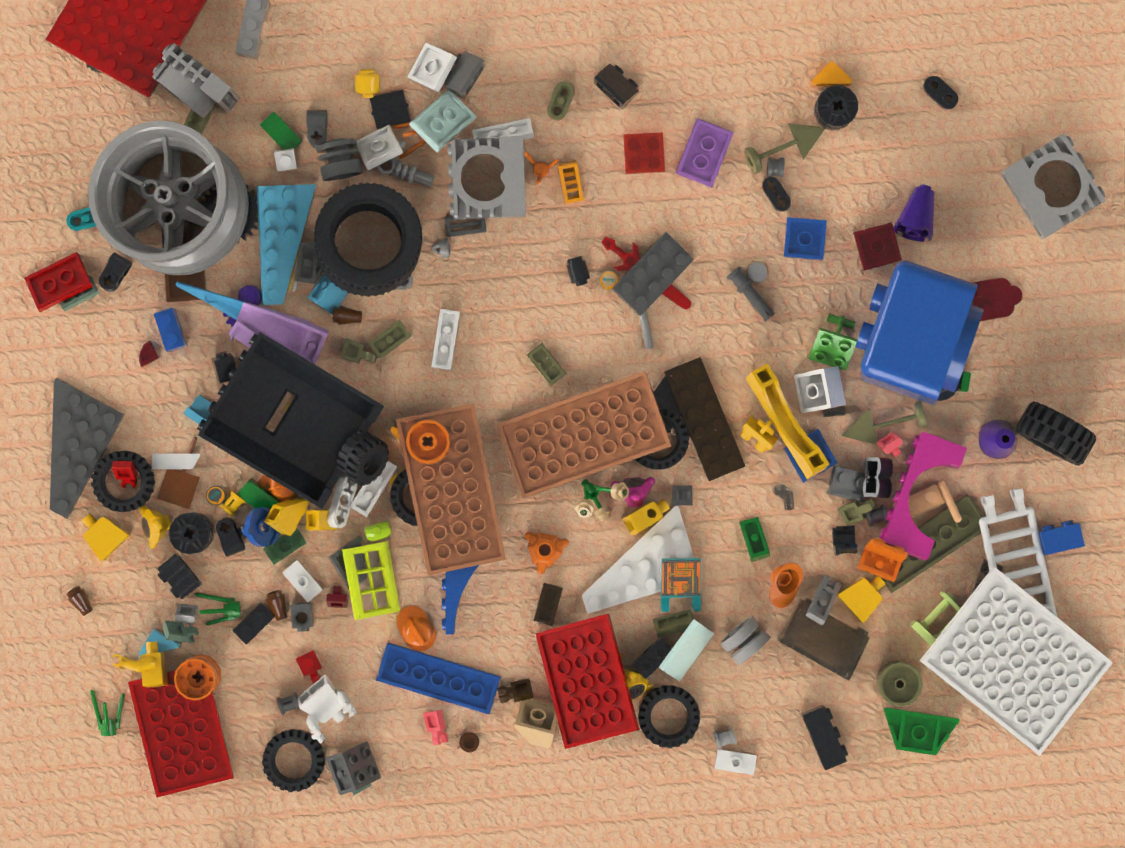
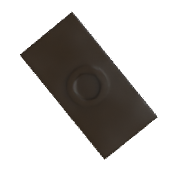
(548, 604)

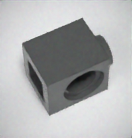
(302, 607)

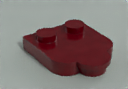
(996, 298)

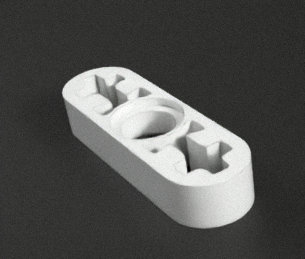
(341, 515)

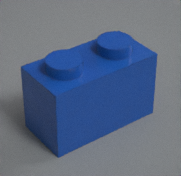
(170, 329)
(1061, 538)

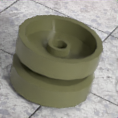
(887, 680)

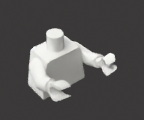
(322, 703)

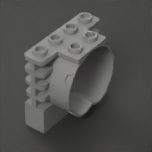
(193, 82)
(1032, 199)
(512, 200)

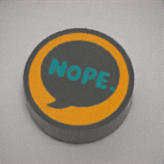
(216, 495)

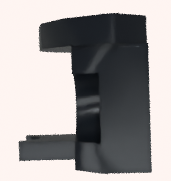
(844, 540)

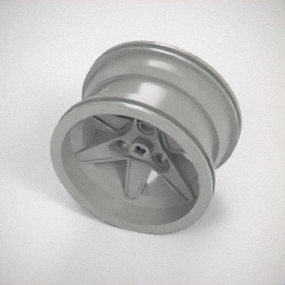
(117, 172)

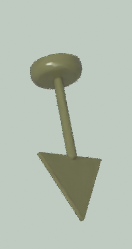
(804, 137)
(865, 431)

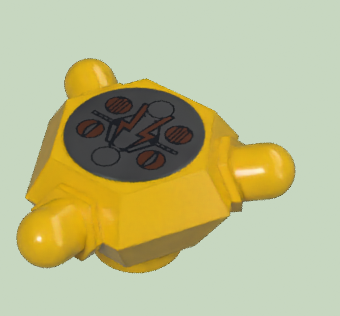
(154, 525)
(637, 684)

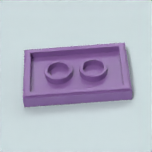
(704, 153)

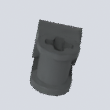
(317, 124)

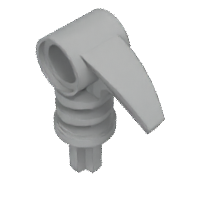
(406, 172)

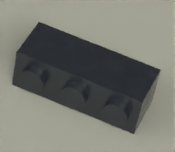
(825, 737)

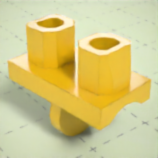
(760, 431)

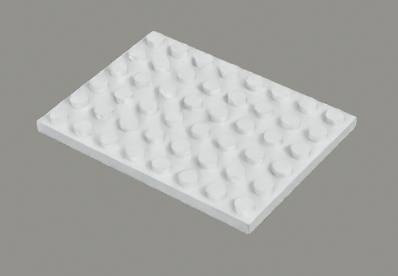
(1016, 661)

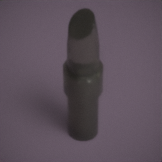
(840, 411)

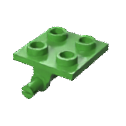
(832, 347)

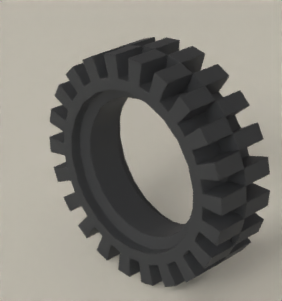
(680, 447)
(106, 498)
(397, 499)
(679, 738)
(273, 773)

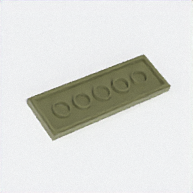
(947, 536)

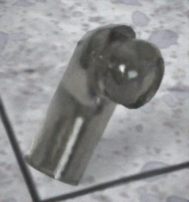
(786, 494)

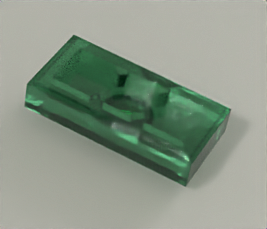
(284, 546)

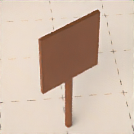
(179, 486)

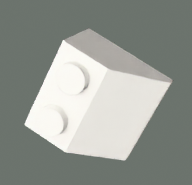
(819, 389)

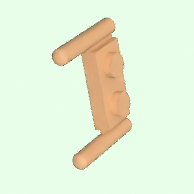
(931, 498)

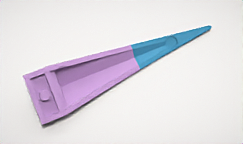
(288, 330)

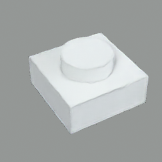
(285, 159)

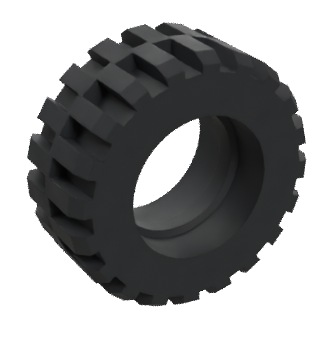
(1056, 433)

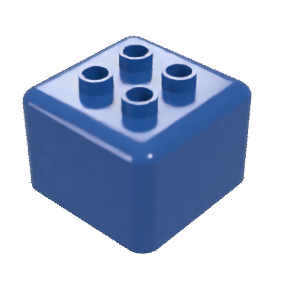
(919, 332)

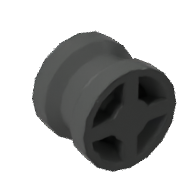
(775, 167)

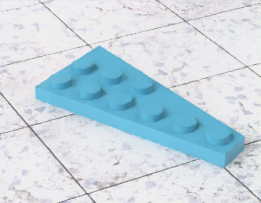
(280, 227)

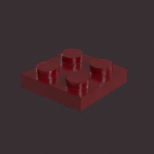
(877, 246)

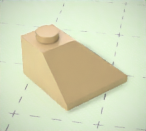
(537, 721)

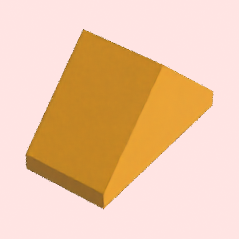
(830, 76)

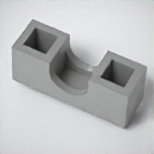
(250, 32)

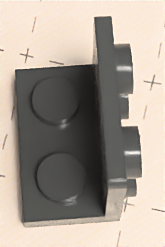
(353, 768)

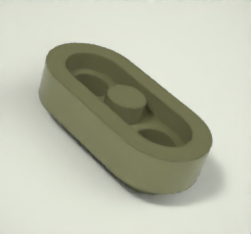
(560, 101)

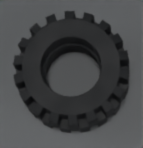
(363, 458)

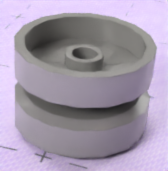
(746, 642)

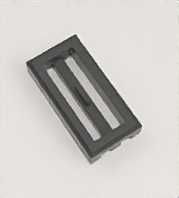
(461, 225)

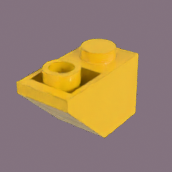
(286, 515)

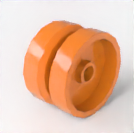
(428, 430)

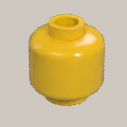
(367, 83)

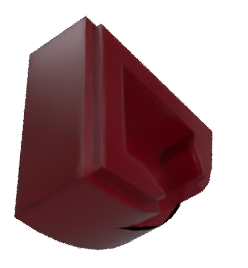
(148, 354)

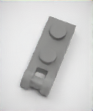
(823, 599)

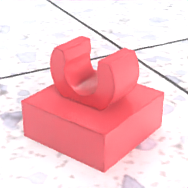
(890, 444)

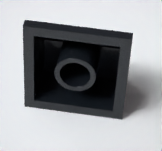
(616, 86)

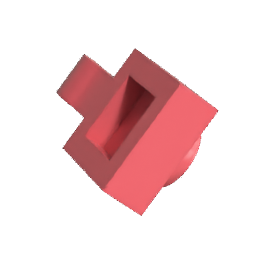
(435, 724)

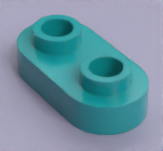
(86, 220)

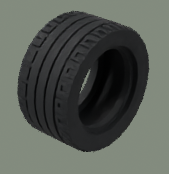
(359, 199)

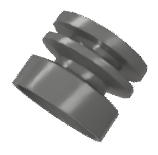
(339, 159)

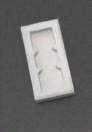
(302, 581)
(735, 761)

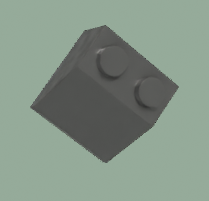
(464, 74)

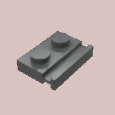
(846, 484)

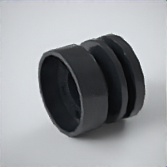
(824, 111)
(201, 539)

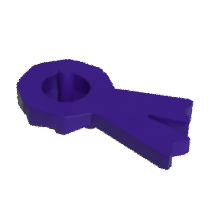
(248, 294)

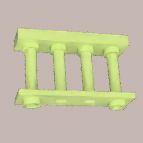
(922, 627)

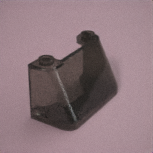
(830, 644)

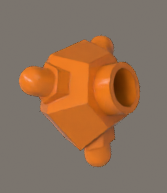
(544, 549)

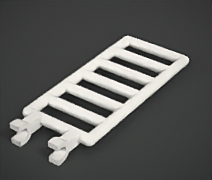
(1020, 510)

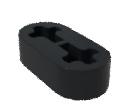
(780, 191)

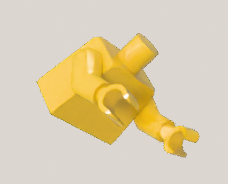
(150, 665)

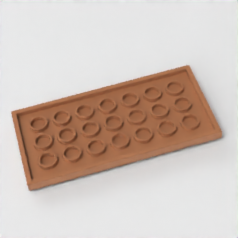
(584, 434)
(454, 495)

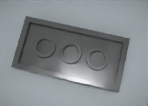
(652, 274)

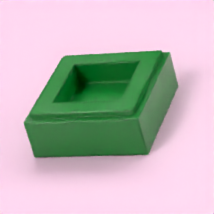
(965, 381)

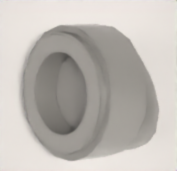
(444, 246)

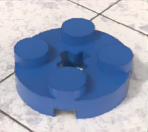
(253, 531)

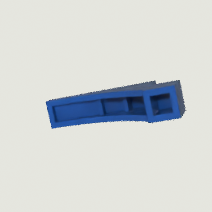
(454, 586)

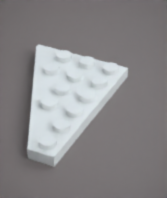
(639, 569)

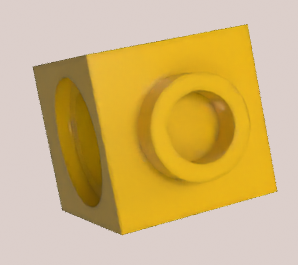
(317, 520)

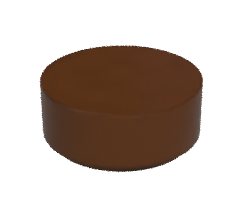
(469, 742)

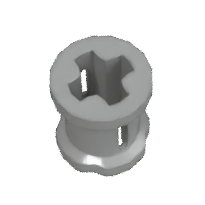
(725, 738)

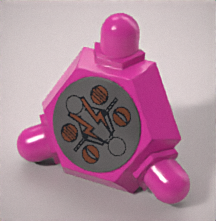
(638, 490)

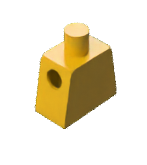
(639, 520)
(103, 536)
(862, 597)

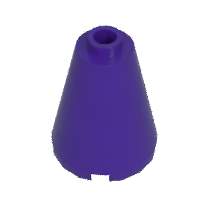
(918, 215)
(991, 439)

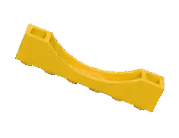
(803, 449)

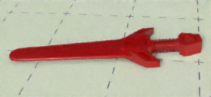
(630, 259)

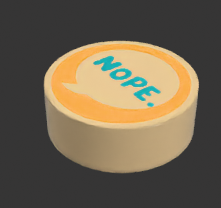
(608, 280)

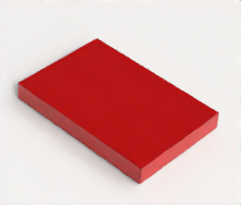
(58, 282)

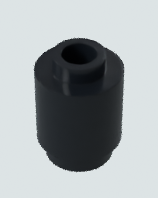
(578, 271)

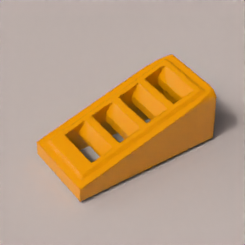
(565, 165)

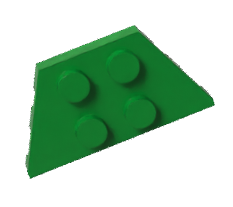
(918, 730)

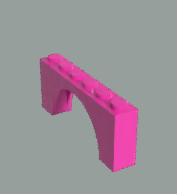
(927, 453)

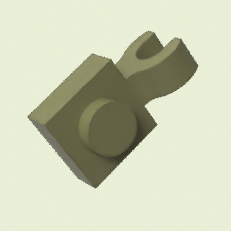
(355, 351)
(855, 512)

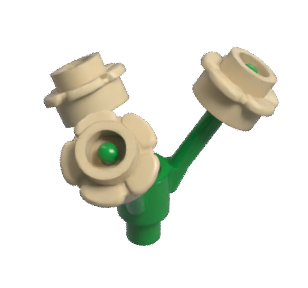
(585, 507)

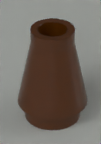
(345, 315)
(79, 600)
(277, 604)

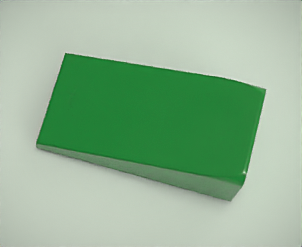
(280, 132)
(256, 495)
(754, 539)

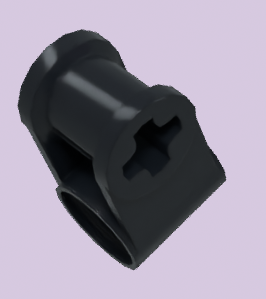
(116, 270)
(230, 540)

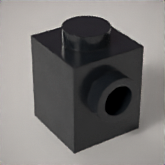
(223, 365)

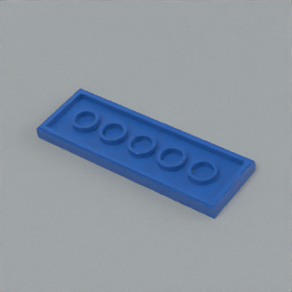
(438, 678)

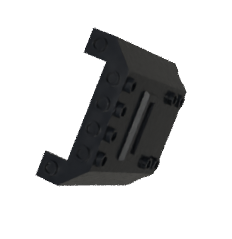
(312, 430)

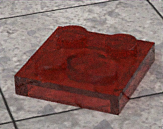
(644, 153)

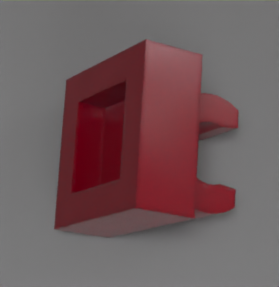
(337, 599)

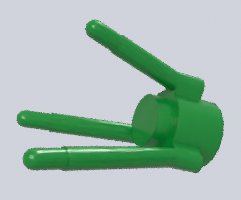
(230, 610)
(107, 725)

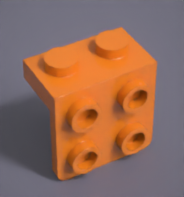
(882, 559)

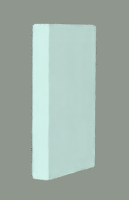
(443, 120)
(686, 650)

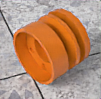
(189, 684)

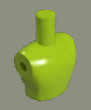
(378, 531)

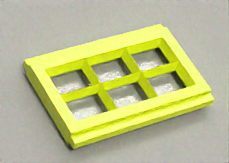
(371, 580)

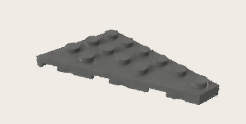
(79, 439)

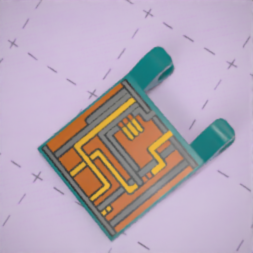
(680, 580)

